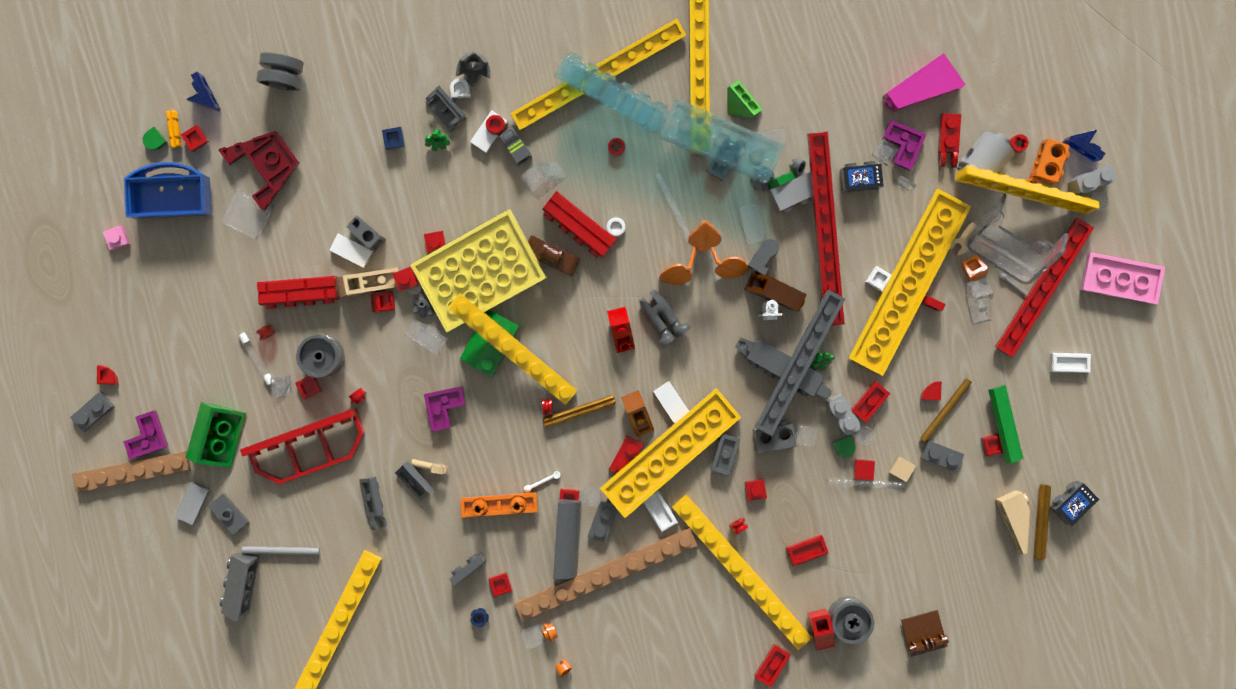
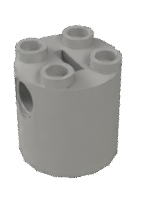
(988, 152)

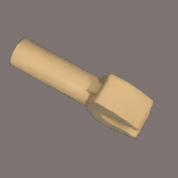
(961, 241)
(434, 468)

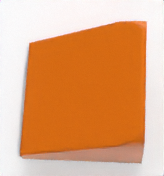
(974, 268)

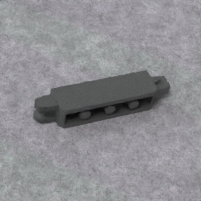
(775, 361)

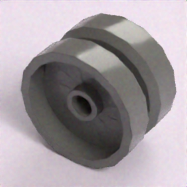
(280, 71)
(309, 351)
(861, 619)

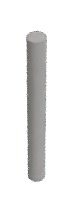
(280, 550)

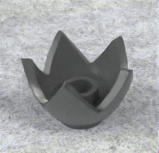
(473, 66)

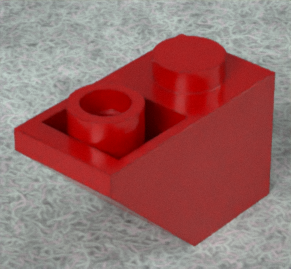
(621, 329)
(821, 629)

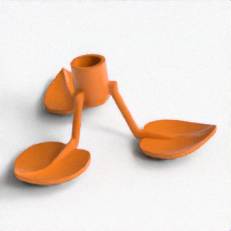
(702, 239)

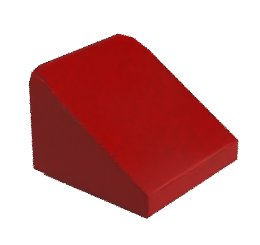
(382, 301)

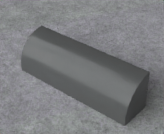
(567, 539)

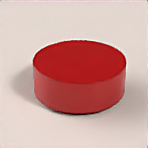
(495, 125)

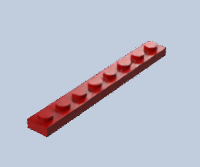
(1043, 290)

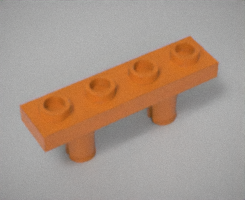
(499, 504)

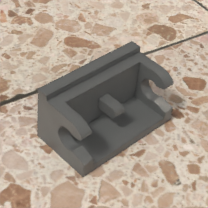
(445, 108)

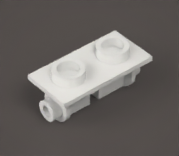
(770, 310)

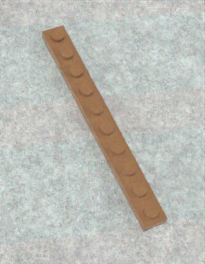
(605, 574)

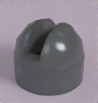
(798, 166)

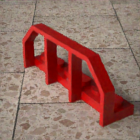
(307, 430)

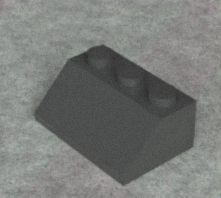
(239, 585)

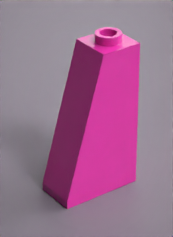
(926, 84)

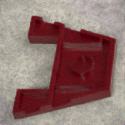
(271, 159)

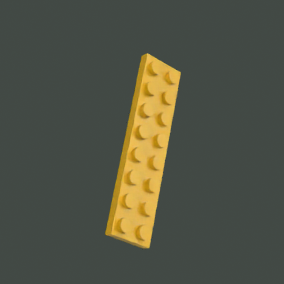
(670, 453)

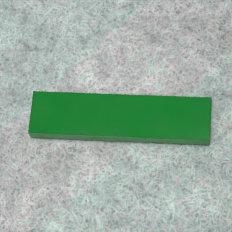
(1005, 424)

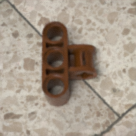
(554, 256)

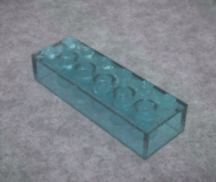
(611, 93)
(721, 141)

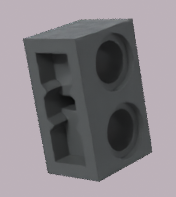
(774, 441)

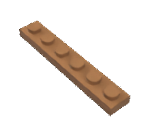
(131, 471)

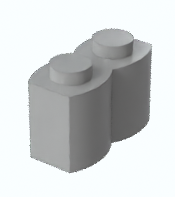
(1092, 180)
(841, 410)

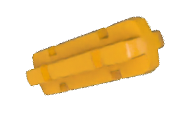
(173, 129)

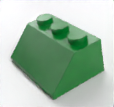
(481, 353)
(215, 435)

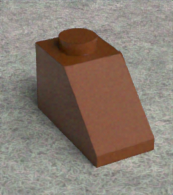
(637, 413)

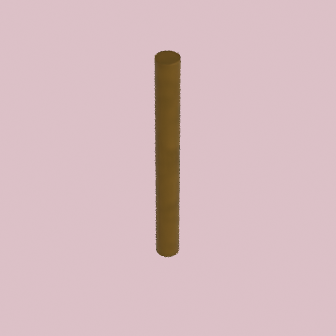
(945, 410)

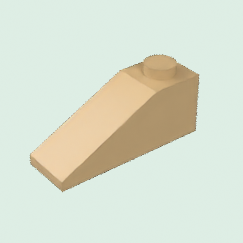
(366, 282)
(1016, 516)

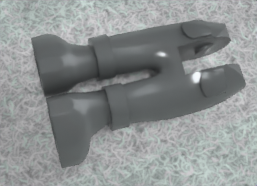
(665, 310)

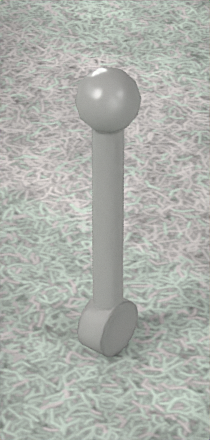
(1003, 276)

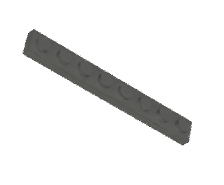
(799, 362)

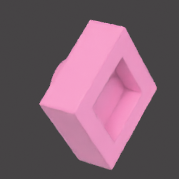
(116, 237)

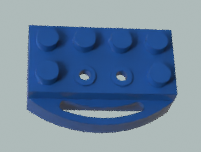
(146, 200)

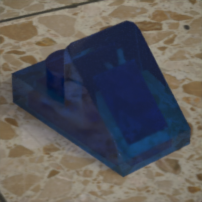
(205, 96)
(1082, 145)

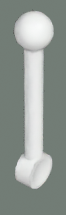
(556, 475)

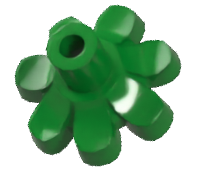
(436, 140)
(821, 360)

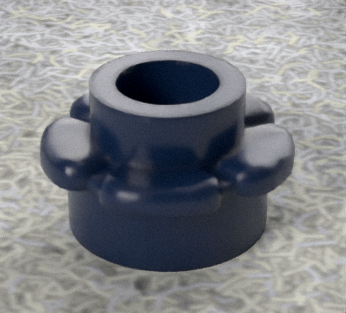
(474, 617)

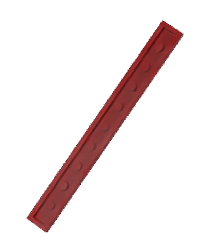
(825, 217)

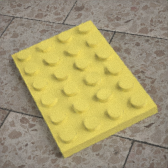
(481, 265)

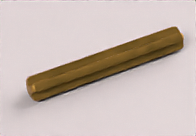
(579, 411)
(1042, 522)

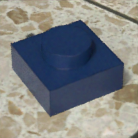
(393, 138)

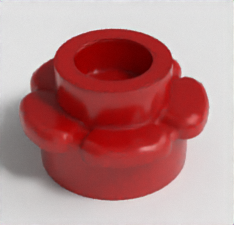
(357, 396)

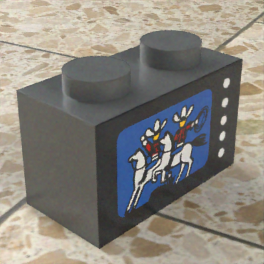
(861, 177)
(1073, 502)

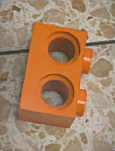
(1046, 159)

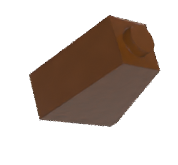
(773, 289)

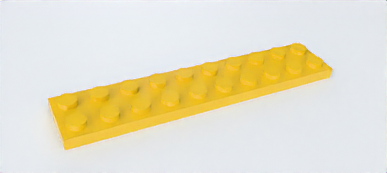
(909, 282)

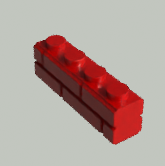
(579, 224)
(298, 291)

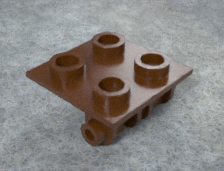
(924, 633)

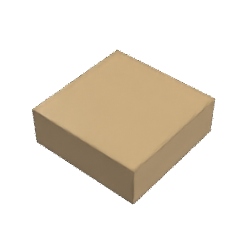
(902, 468)

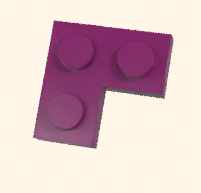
(909, 143)
(439, 403)
(151, 437)

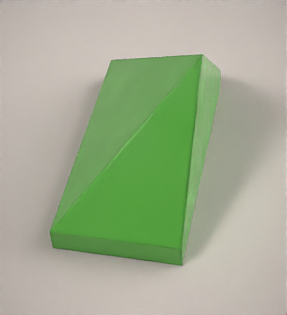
(741, 102)

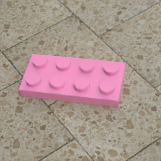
(1122, 278)

